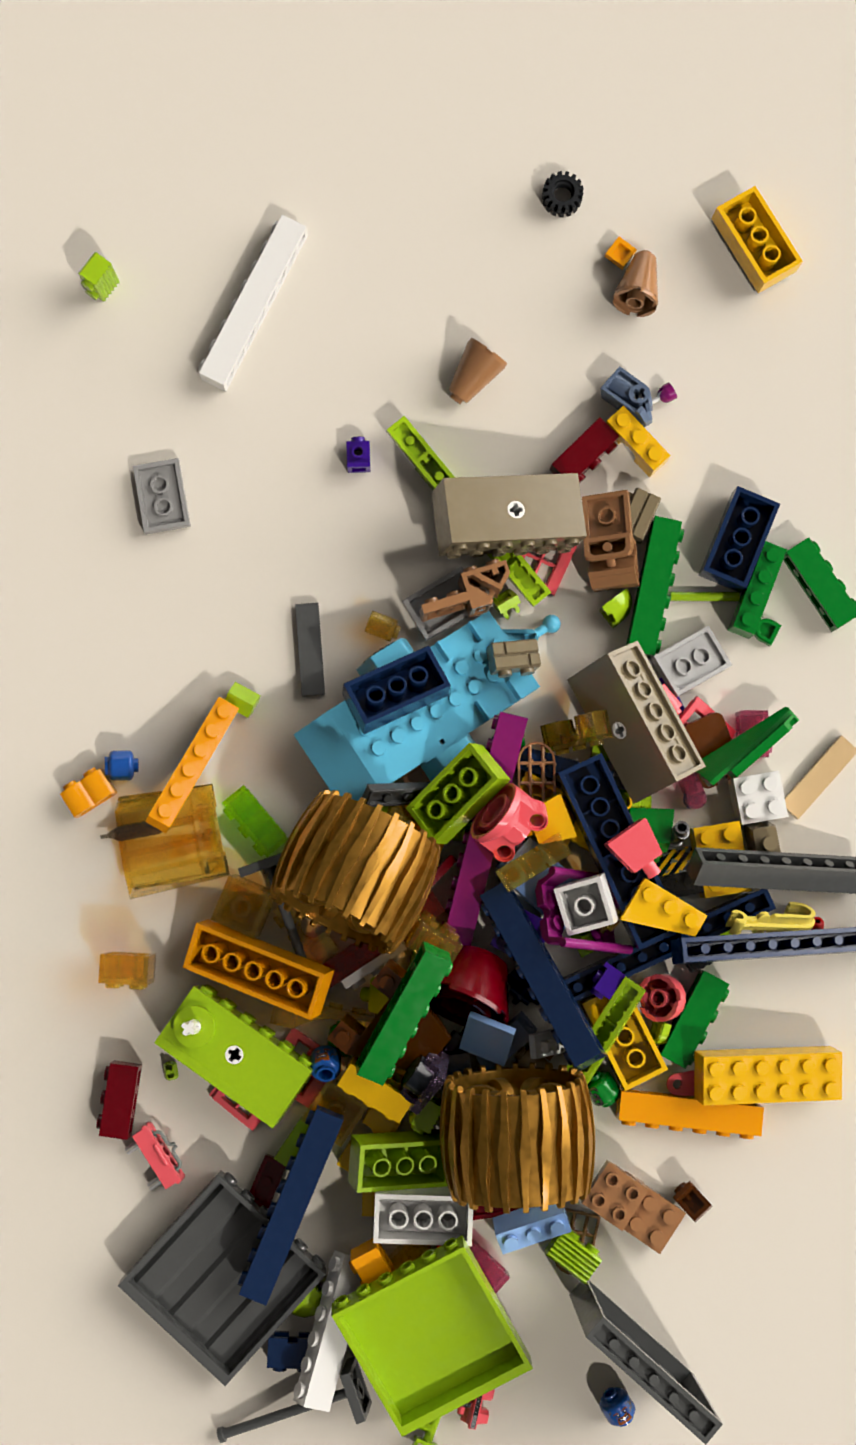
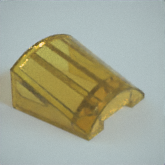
(183, 855)

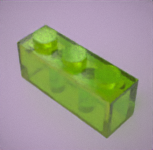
(254, 822)

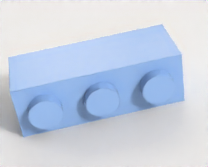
(525, 1229)

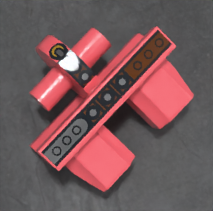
(473, 1413)

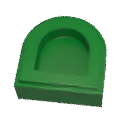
(767, 631)

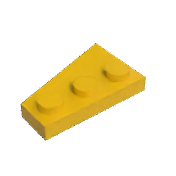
(662, 910)

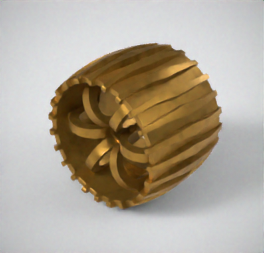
(356, 871)
(517, 1137)

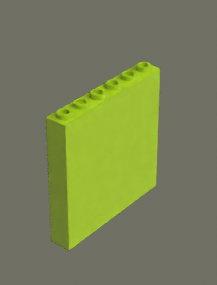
(431, 1335)

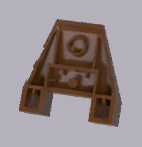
(352, 1036)

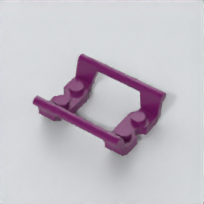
(552, 922)

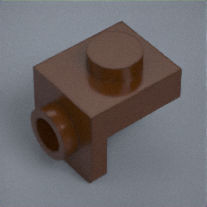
(691, 1200)

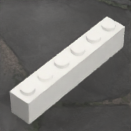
(325, 1342)

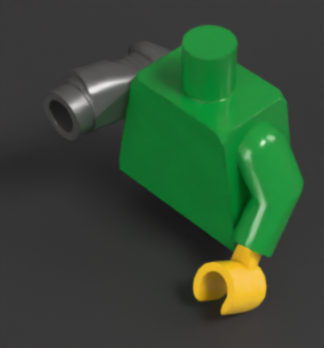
(661, 824)

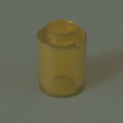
(382, 626)

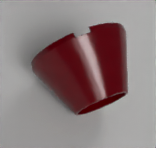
(476, 985)

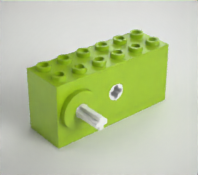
(205, 1039)

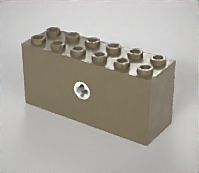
(508, 515)
(648, 737)

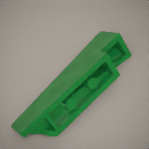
(746, 748)

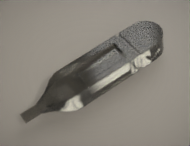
(131, 831)

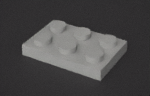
(161, 496)
(436, 589)
(691, 661)
(373, 967)

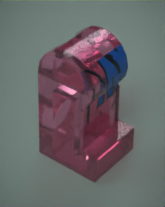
(693, 792)

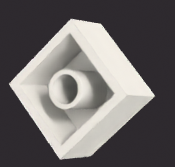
(757, 797)
(586, 904)

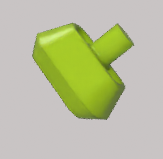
(170, 1070)

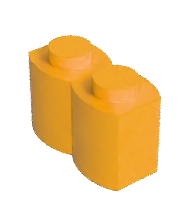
(88, 792)

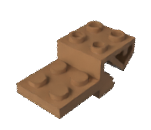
(610, 541)
(472, 596)
(633, 1206)

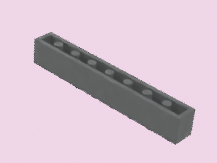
(772, 870)

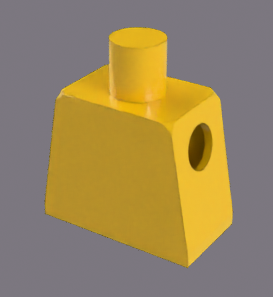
(557, 820)

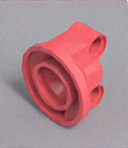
(508, 821)

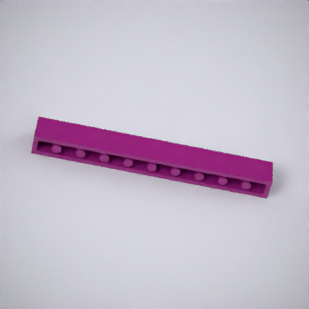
(477, 859)

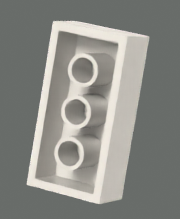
(420, 1217)

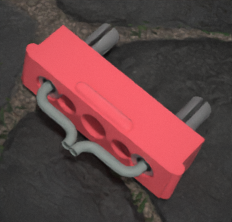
(158, 1156)

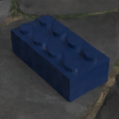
(739, 539)
(396, 689)

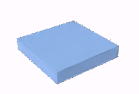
(487, 1038)

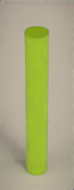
(705, 596)

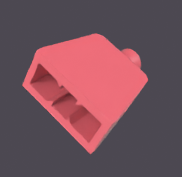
(636, 848)

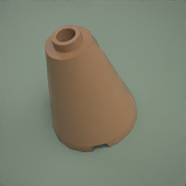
(638, 286)
(474, 371)

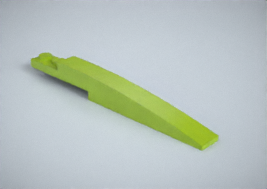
(433, 471)
(614, 1019)

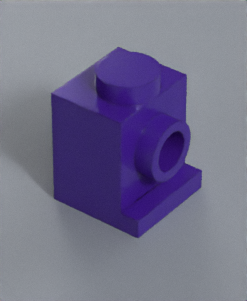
(361, 462)
(606, 981)

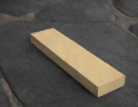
(819, 776)

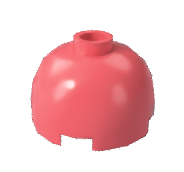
(663, 997)

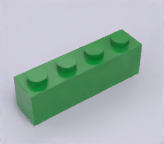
(820, 584)
(755, 596)
(691, 1024)

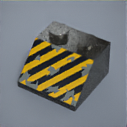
(674, 873)

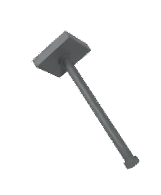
(269, 866)
(354, 1390)

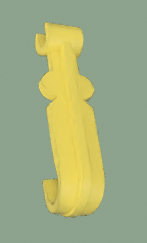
(795, 918)

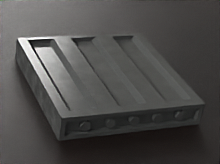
(193, 1276)
(644, 1360)

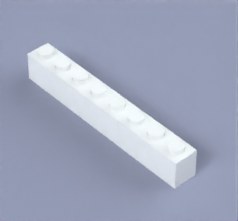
(253, 303)

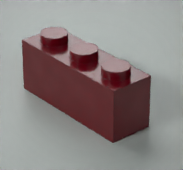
(587, 450)
(119, 1099)

